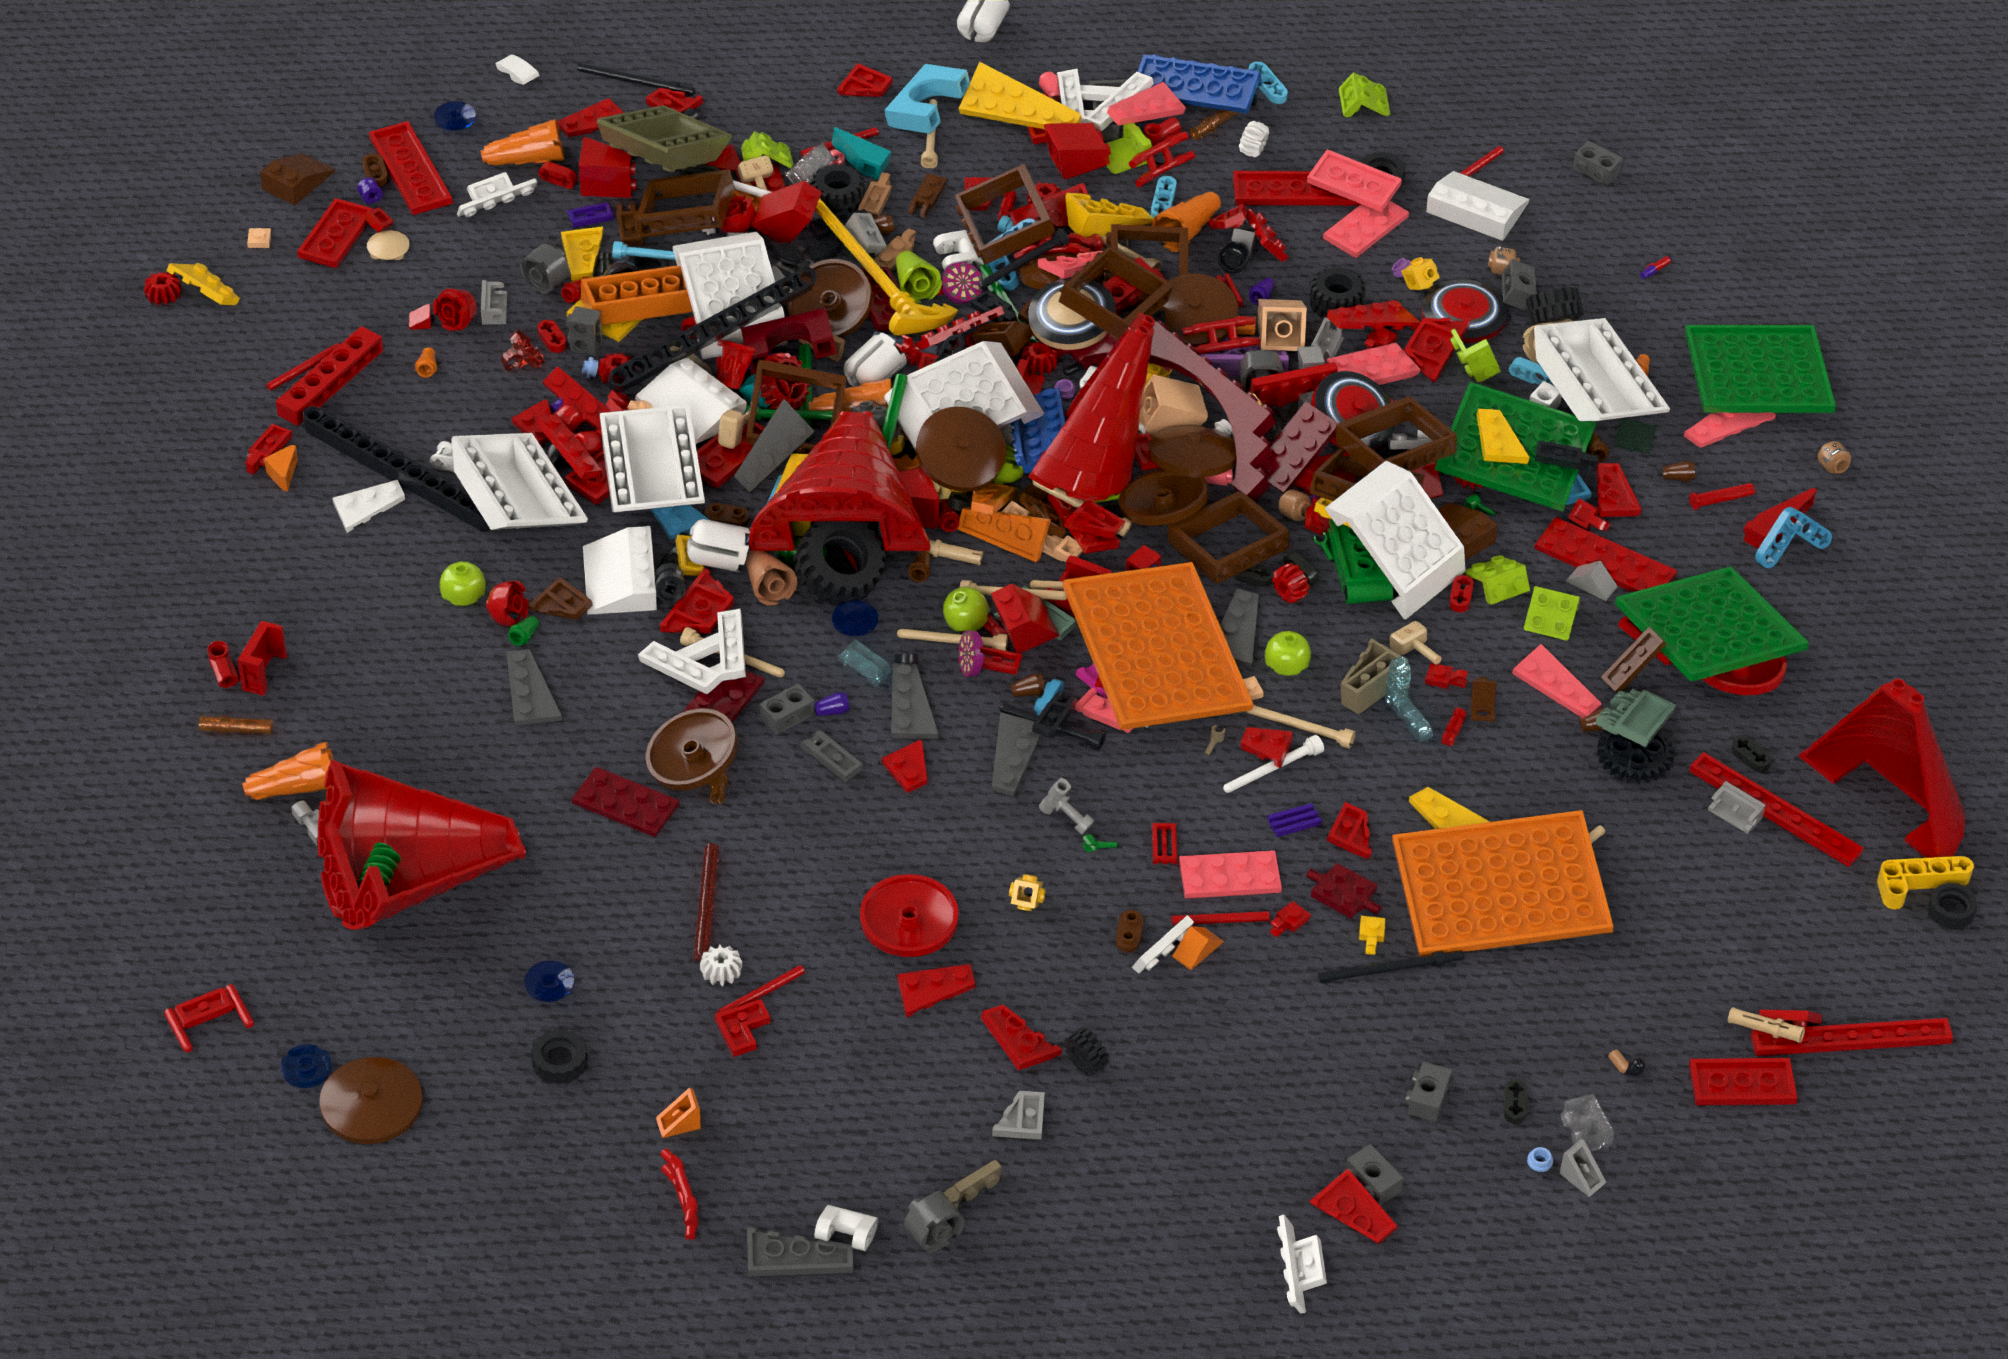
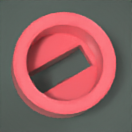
(841, 157)

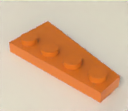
(992, 498)
(1008, 531)

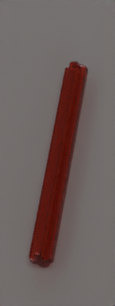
(706, 900)

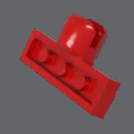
(578, 403)
(575, 448)

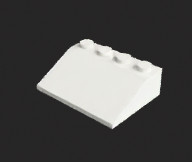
(1475, 205)
(691, 385)
(620, 572)

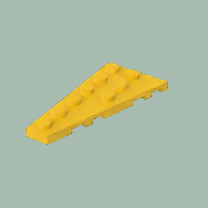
(1006, 100)

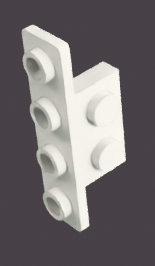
(494, 190)
(1303, 1263)

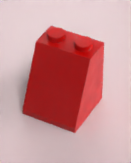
(1076, 148)
(606, 170)
(786, 211)
(923, 496)
(1023, 617)

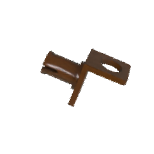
(1483, 699)

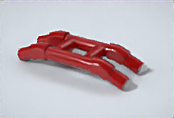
(1170, 162)
(1073, 247)
(1231, 325)
(675, 1172)

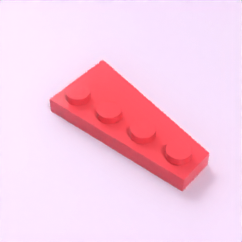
(1721, 425)
(1550, 677)

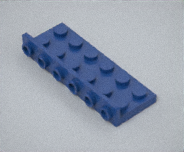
(1204, 83)
(1037, 435)

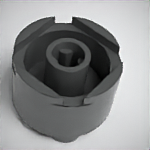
(545, 268)
(1258, 364)
(933, 1221)

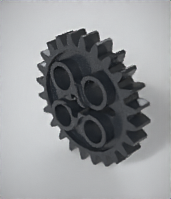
(1633, 759)

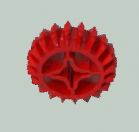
(777, 389)

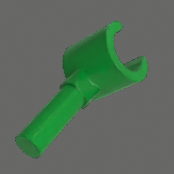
(1474, 501)
(1325, 547)
(1092, 845)

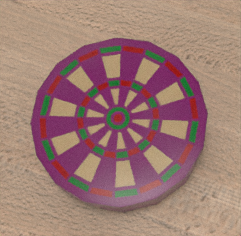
(961, 282)
(969, 653)

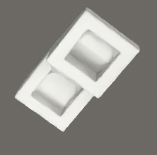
(519, 70)

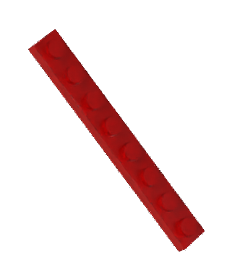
(1780, 811)
(1857, 1037)

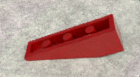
(1760, 526)

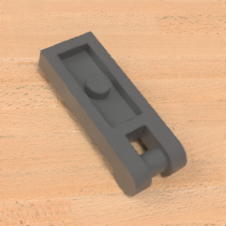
(832, 755)

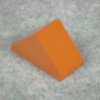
(281, 466)
(1196, 946)
(680, 1116)

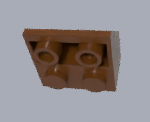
(1011, 335)

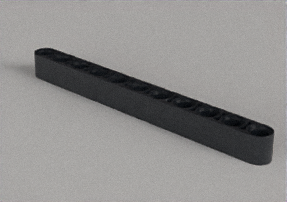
(705, 336)
(393, 465)

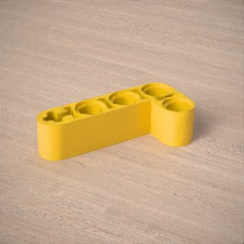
(1920, 873)

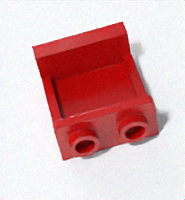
(1075, 569)
(264, 644)

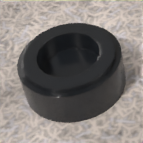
(906, 658)

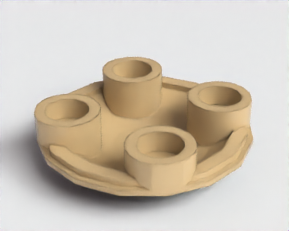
(388, 245)

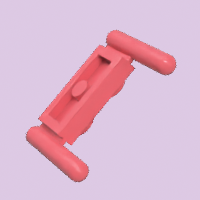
(1098, 709)

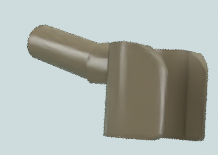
(1216, 737)

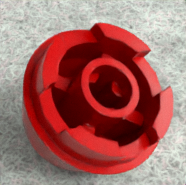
(455, 308)

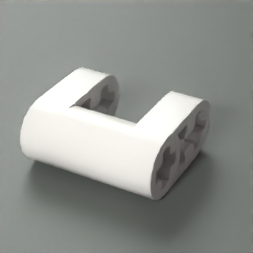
(962, 245)
(848, 1222)

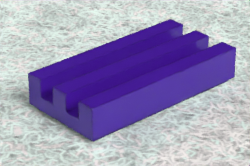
(590, 217)
(1294, 816)

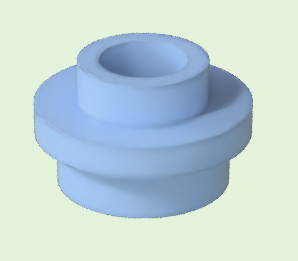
(590, 368)
(1540, 1153)

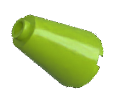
(917, 276)

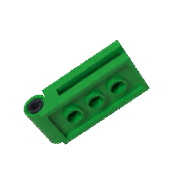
(1357, 570)

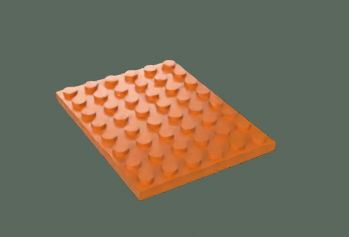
(1157, 645)
(1502, 883)

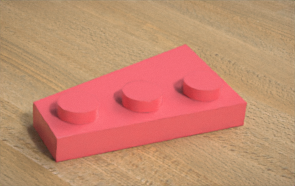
(1067, 266)

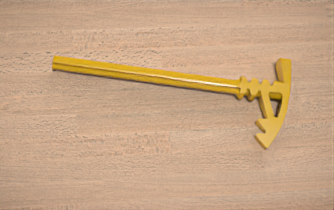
(909, 316)

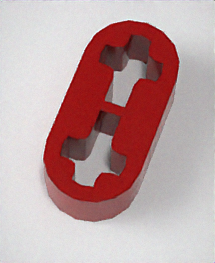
(558, 175)
(556, 334)
(1466, 594)

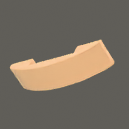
(1053, 546)

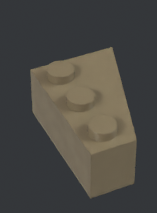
(1368, 678)

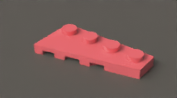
(1146, 105)

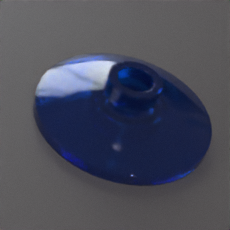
(455, 115)
(855, 611)
(549, 973)

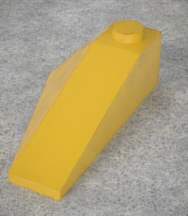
(1095, 217)

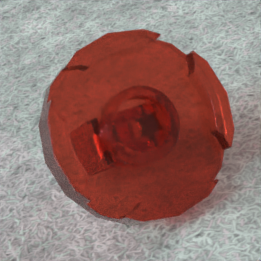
(522, 351)

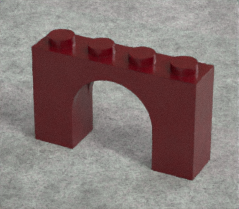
(808, 326)

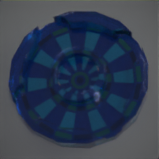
(309, 1072)

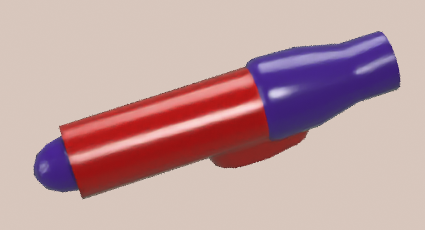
(1652, 268)

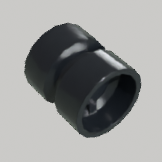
(670, 583)

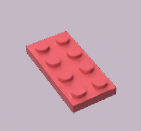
(1354, 180)
(1364, 227)
(1380, 364)
(1230, 874)

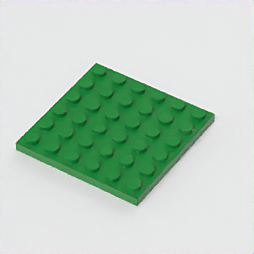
(1759, 369)
(1530, 422)
(1712, 623)

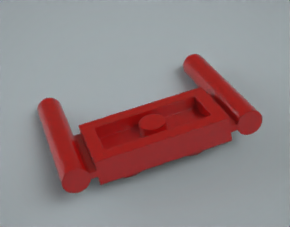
(204, 1009)

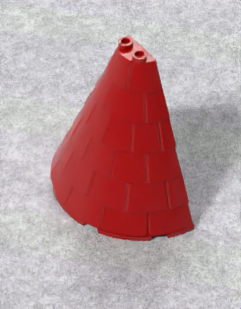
(1099, 439)
(843, 479)
(1899, 742)
(436, 837)

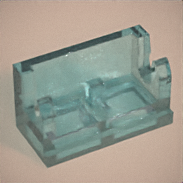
(866, 663)

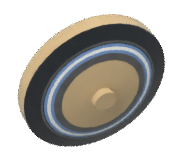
(1061, 326)

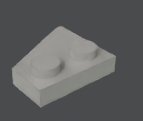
(1401, 441)
(1022, 1117)

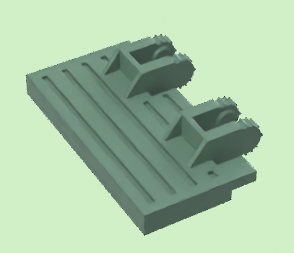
(1636, 715)

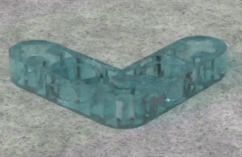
(1397, 699)

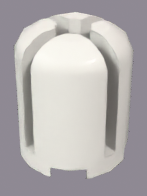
(981, 17)
(874, 361)
(717, 545)

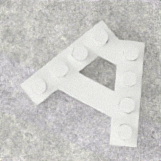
(1073, 95)
(683, 663)

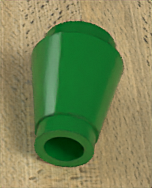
(522, 631)

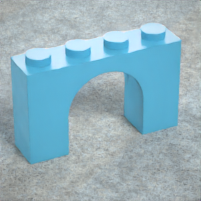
(909, 113)

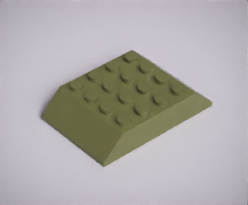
(664, 137)

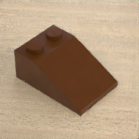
(294, 177)
(1471, 527)

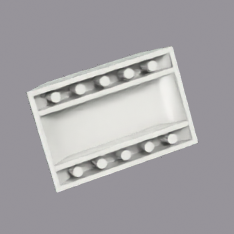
(1595, 371)
(651, 458)
(513, 482)

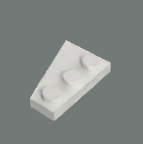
(365, 503)

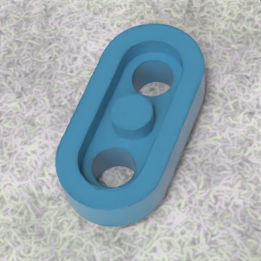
(1049, 692)

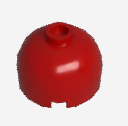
(739, 215)
(506, 599)

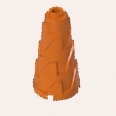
(537, 145)
(1189, 215)
(854, 396)
(291, 776)

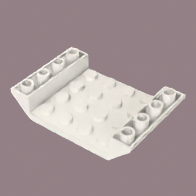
(722, 274)
(972, 378)
(1402, 534)

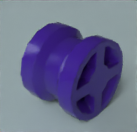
(369, 190)

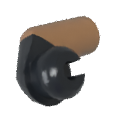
(1632, 1068)

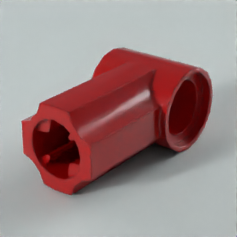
(1159, 132)
(222, 664)

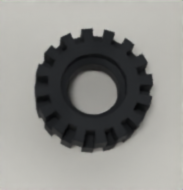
(1086, 1051)

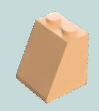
(1281, 324)
(1171, 404)

